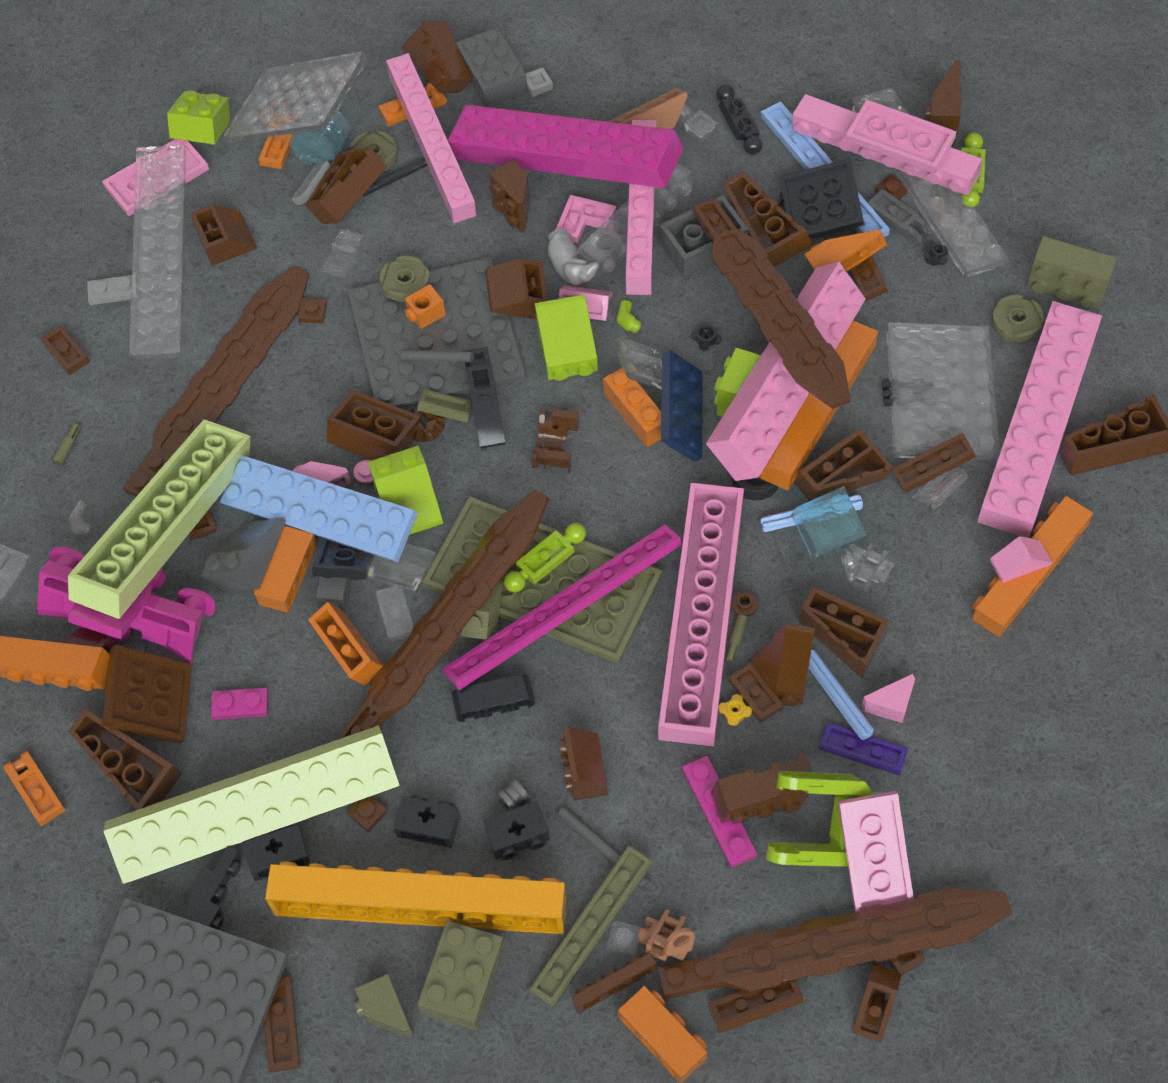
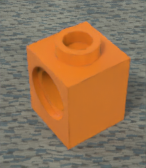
(424, 307)

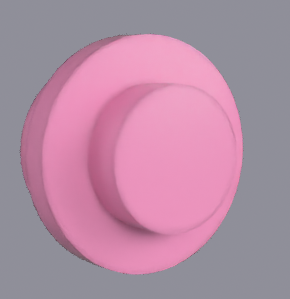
(362, 472)

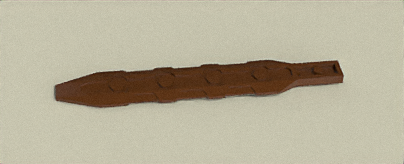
(770, 300)
(226, 370)
(441, 625)
(839, 942)

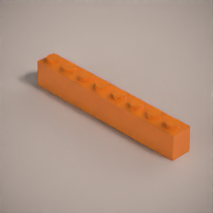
(814, 414)

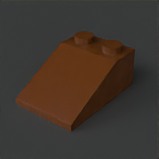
(946, 101)

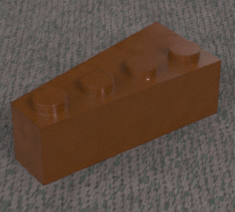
(129, 765)

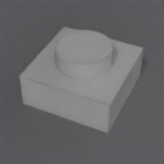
(538, 82)

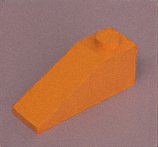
(847, 250)

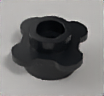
(935, 253)
(709, 331)

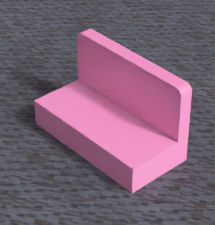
(596, 300)

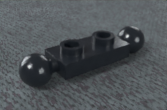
(739, 119)

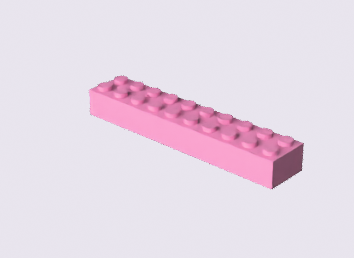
(769, 394)
(1039, 420)
(701, 615)

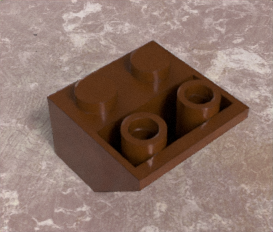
(511, 194)
(222, 233)
(516, 287)
(583, 764)

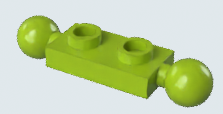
(973, 144)
(545, 557)

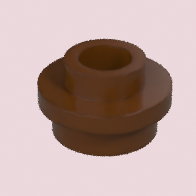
(746, 610)

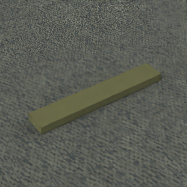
(591, 926)

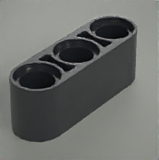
(492, 697)

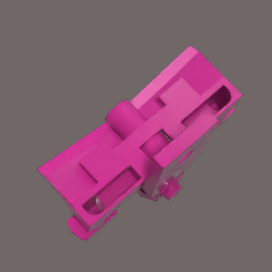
(156, 618)

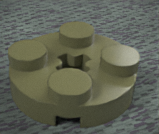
(380, 141)
(402, 267)
(1013, 330)

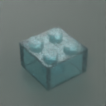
(828, 524)

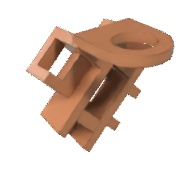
(665, 942)

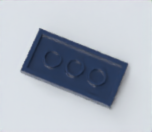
(681, 406)

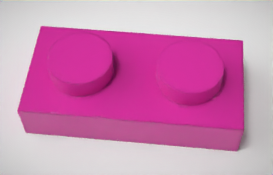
(239, 703)

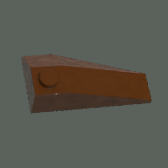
(786, 662)

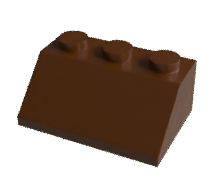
(371, 426)

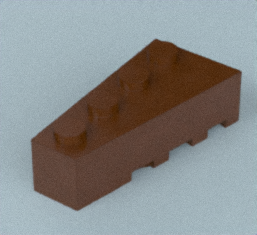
(766, 220)
(1118, 439)

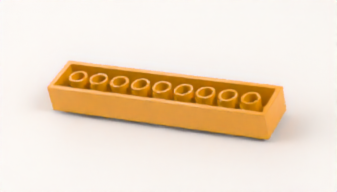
(417, 898)

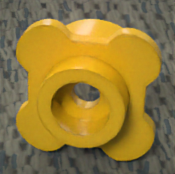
(735, 717)

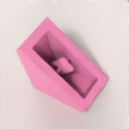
(1020, 558)
(890, 700)

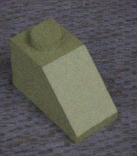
(485, 620)
(381, 1006)

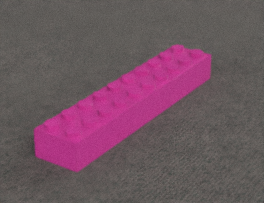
(567, 145)

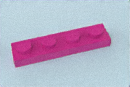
(730, 837)

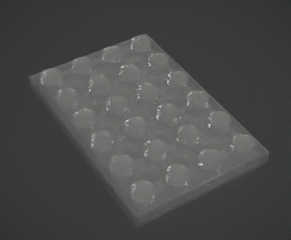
(296, 97)
(941, 388)

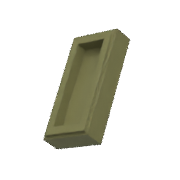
(444, 405)

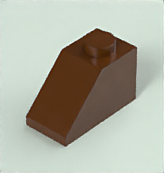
(877, 1003)

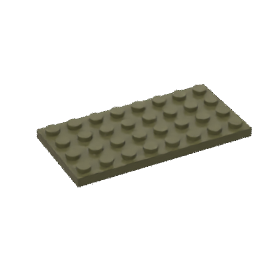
(598, 629)

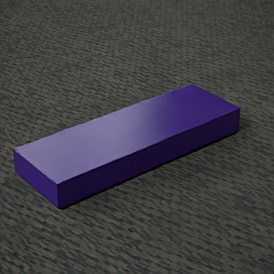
(870, 751)

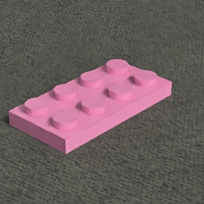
(900, 136)
(122, 184)
(875, 850)

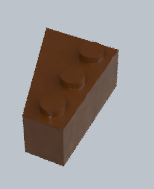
(438, 57)
(344, 184)
(848, 465)
(844, 628)
(756, 793)

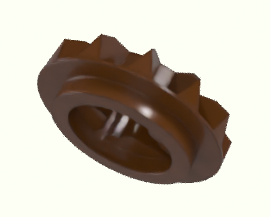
(433, 429)

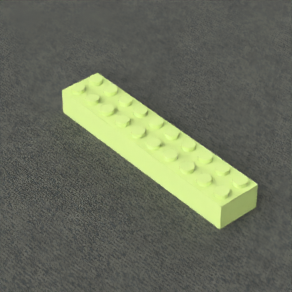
(157, 520)
(250, 804)

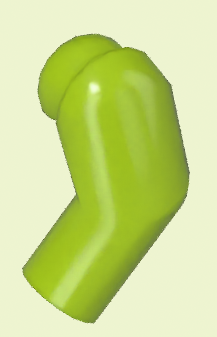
(626, 319)

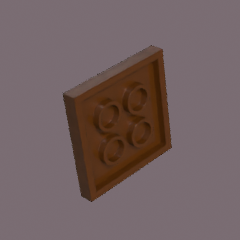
(146, 694)

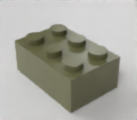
(1071, 272)
(461, 975)

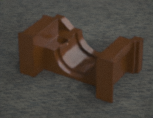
(554, 433)

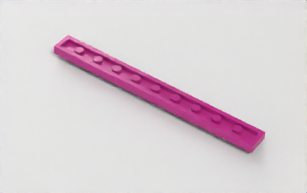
(561, 607)

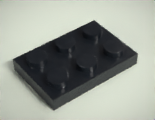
(341, 561)

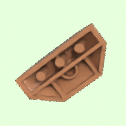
(663, 109)

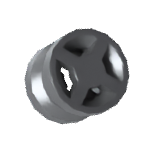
(512, 795)

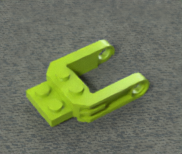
(817, 854)

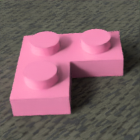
(583, 212)

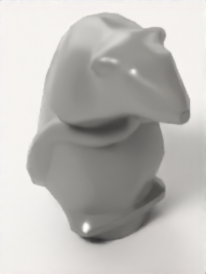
(566, 261)

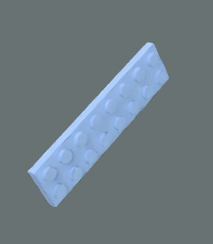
(320, 508)

